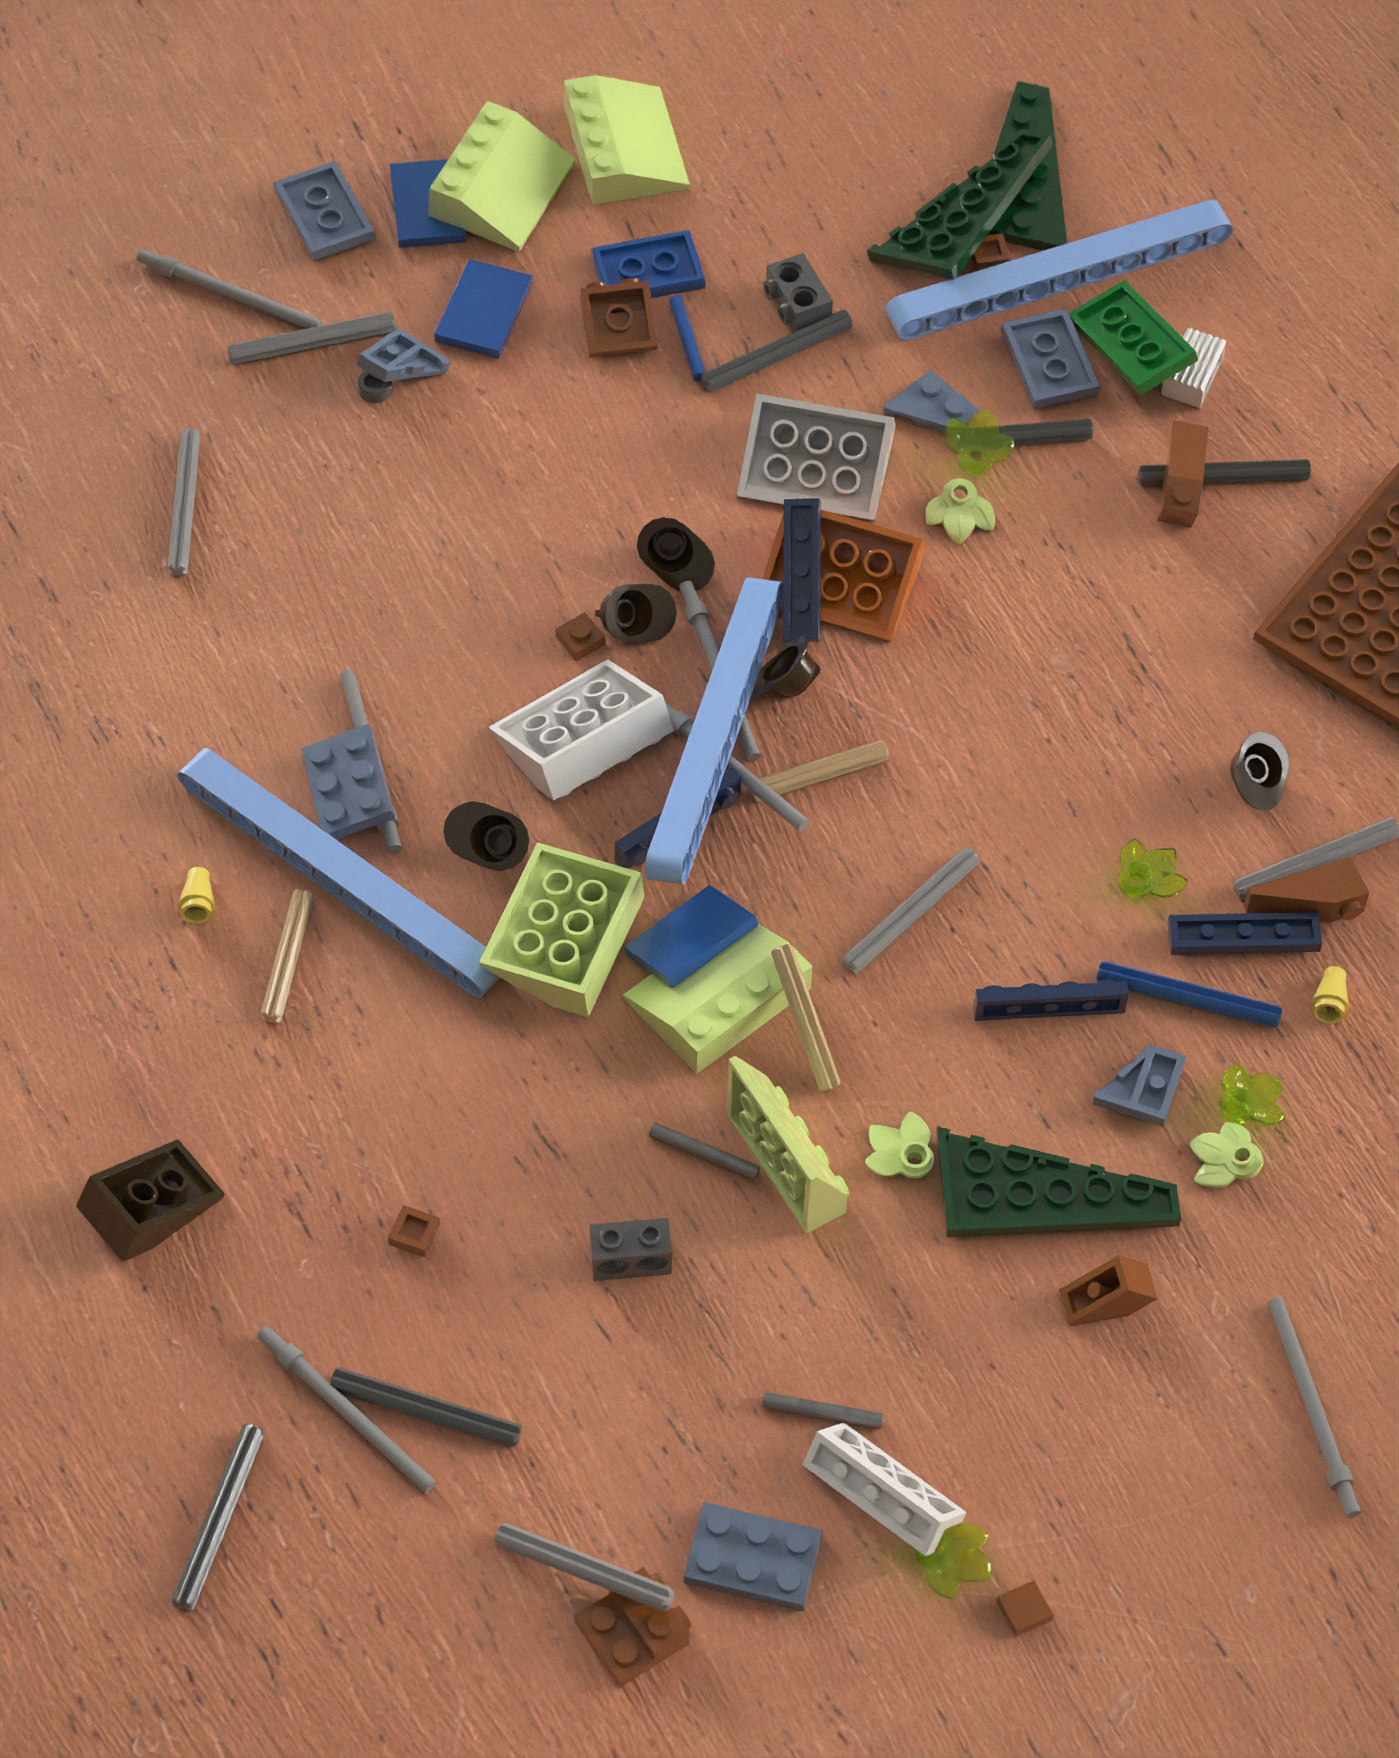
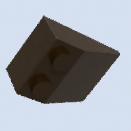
(147, 1198)

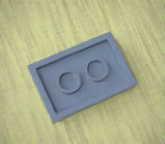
(324, 210)
(1050, 358)
(348, 782)
(753, 1556)

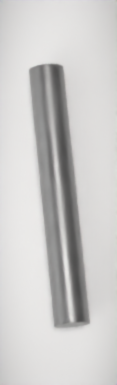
(705, 1151)
(822, 1410)

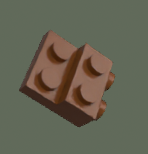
(618, 318)
(631, 1634)

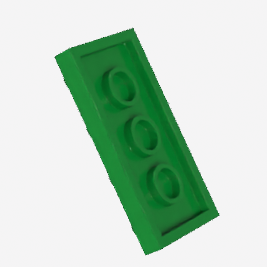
(1133, 337)

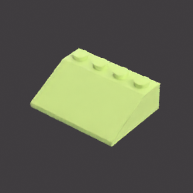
(623, 139)
(499, 178)
(564, 927)
(718, 1001)
(783, 1147)

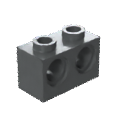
(797, 292)
(630, 1249)

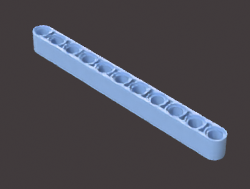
(1058, 270)
(714, 732)
(338, 871)

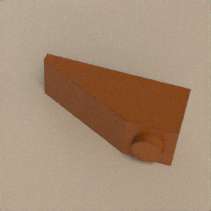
(1183, 474)
(1330, 889)

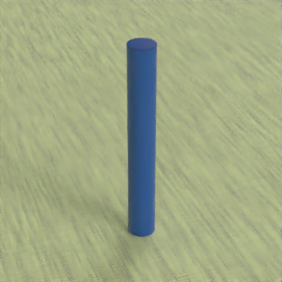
(687, 337)

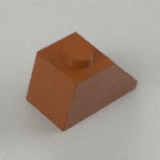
(1108, 1292)

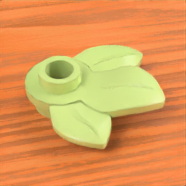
(958, 514)
(896, 1146)
(1221, 1156)

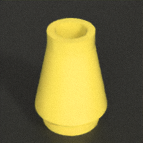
(197, 900)
(1331, 997)

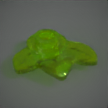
(978, 437)
(1152, 869)
(1250, 1097)
(958, 1561)

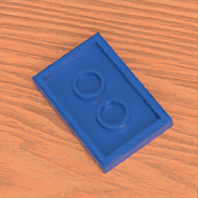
(411, 204)
(663, 260)
(483, 308)
(691, 936)

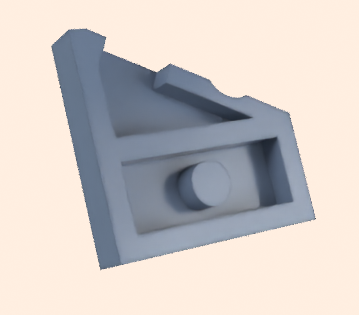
(401, 357)
(931, 404)
(1144, 1086)

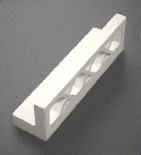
(882, 1487)

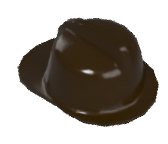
(675, 553)
(638, 612)
(787, 672)
(1260, 770)
(486, 835)

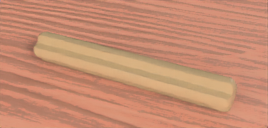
(826, 768)
(286, 956)
(805, 1017)

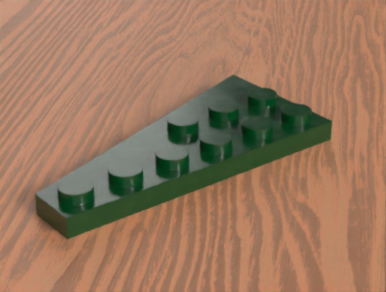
(1037, 211)
(963, 214)
(1031, 1191)

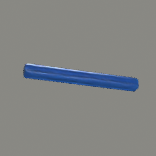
(1192, 994)

